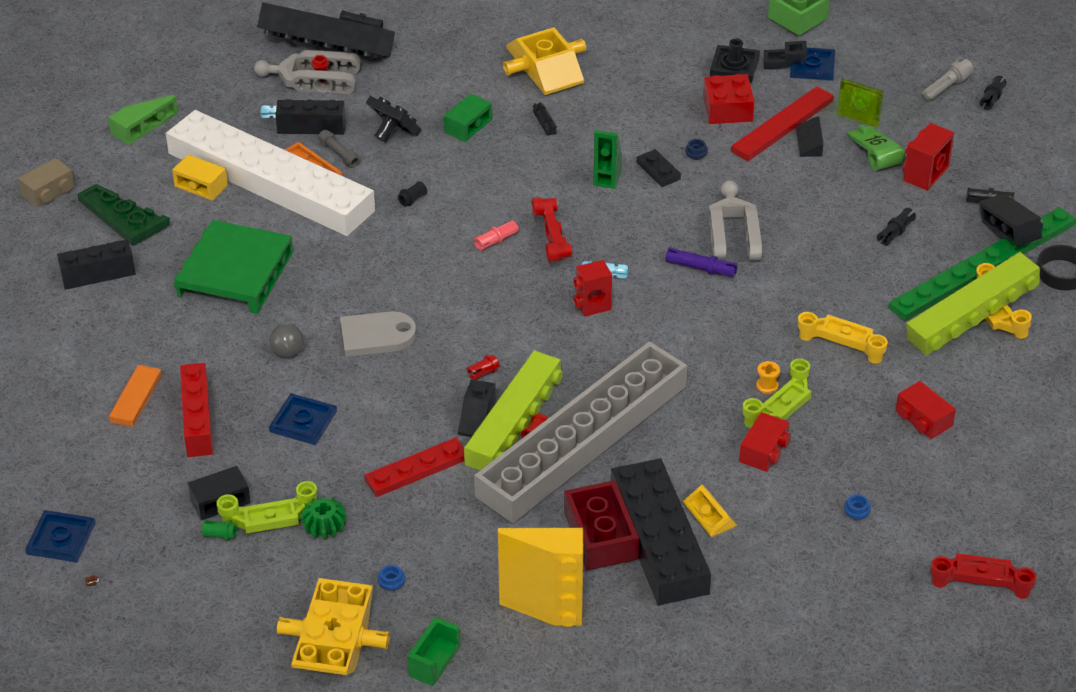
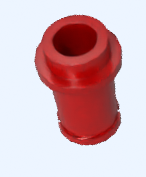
(320, 63)
(483, 367)

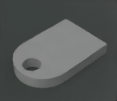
(376, 333)

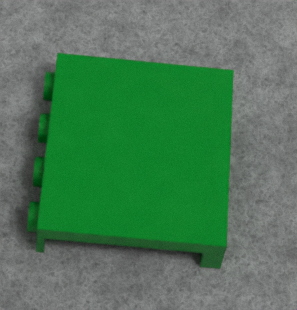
(235, 263)

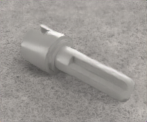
(955, 73)

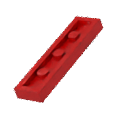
(415, 467)

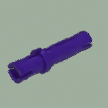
(705, 263)

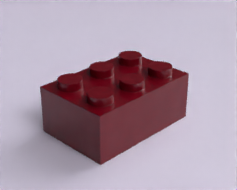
(606, 524)

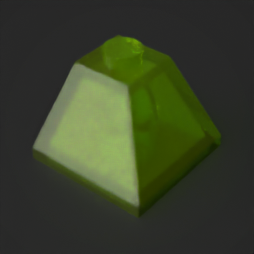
(860, 102)

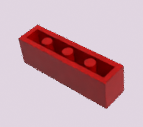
(196, 410)

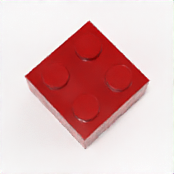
(728, 99)
(928, 156)

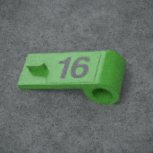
(881, 150)

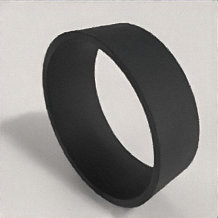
(1053, 253)

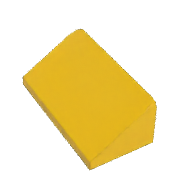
(708, 511)

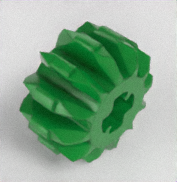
(323, 517)

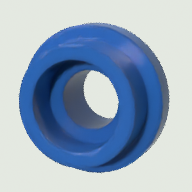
(857, 506)
(391, 577)

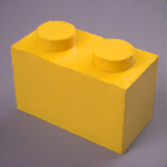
(200, 177)

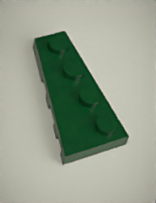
(122, 215)

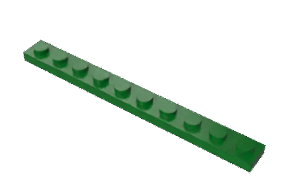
(965, 272)

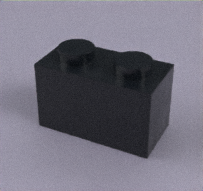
(208, 489)

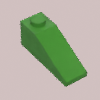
(139, 119)

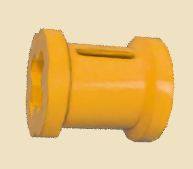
(768, 374)

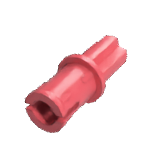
(495, 235)

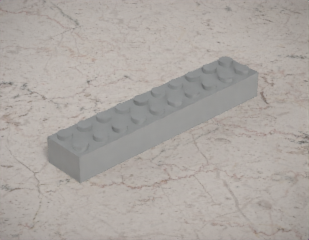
(580, 432)

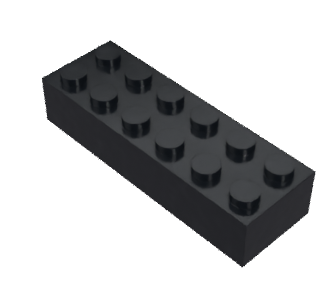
(325, 31)
(666, 540)

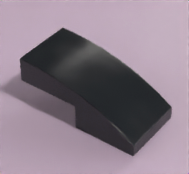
(793, 52)

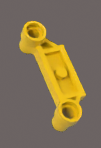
(1006, 320)
(844, 333)

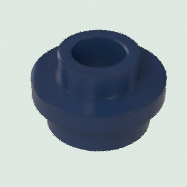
(696, 149)

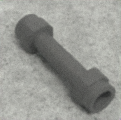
(350, 157)

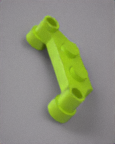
(785, 400)
(267, 515)

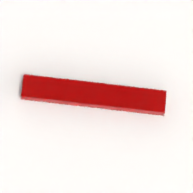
(782, 123)

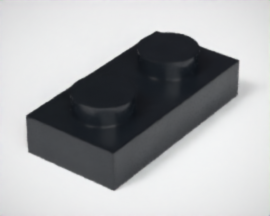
(658, 168)

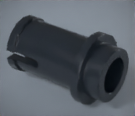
(409, 195)

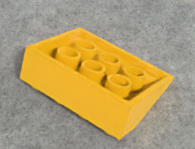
(542, 573)

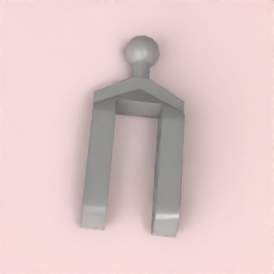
(305, 71)
(732, 208)

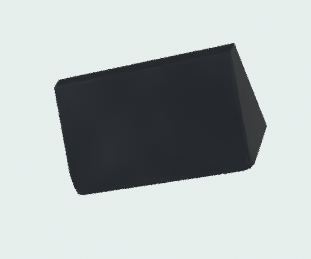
(810, 138)

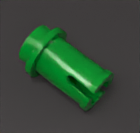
(220, 529)

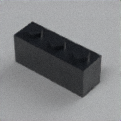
(310, 116)
(1011, 219)
(96, 264)

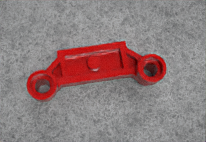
(557, 246)
(983, 571)

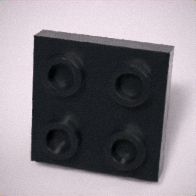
(734, 60)
(391, 118)

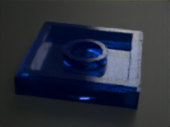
(816, 66)
(303, 419)
(60, 536)

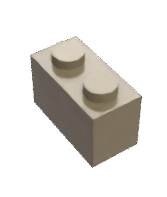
(46, 182)

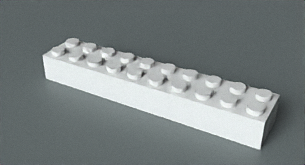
(273, 172)

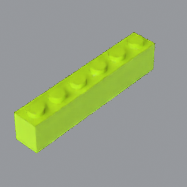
(973, 303)
(514, 410)

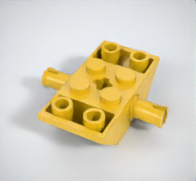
(546, 60)
(334, 628)

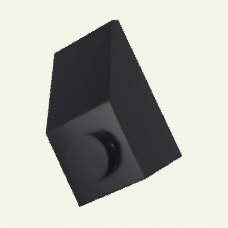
(477, 404)

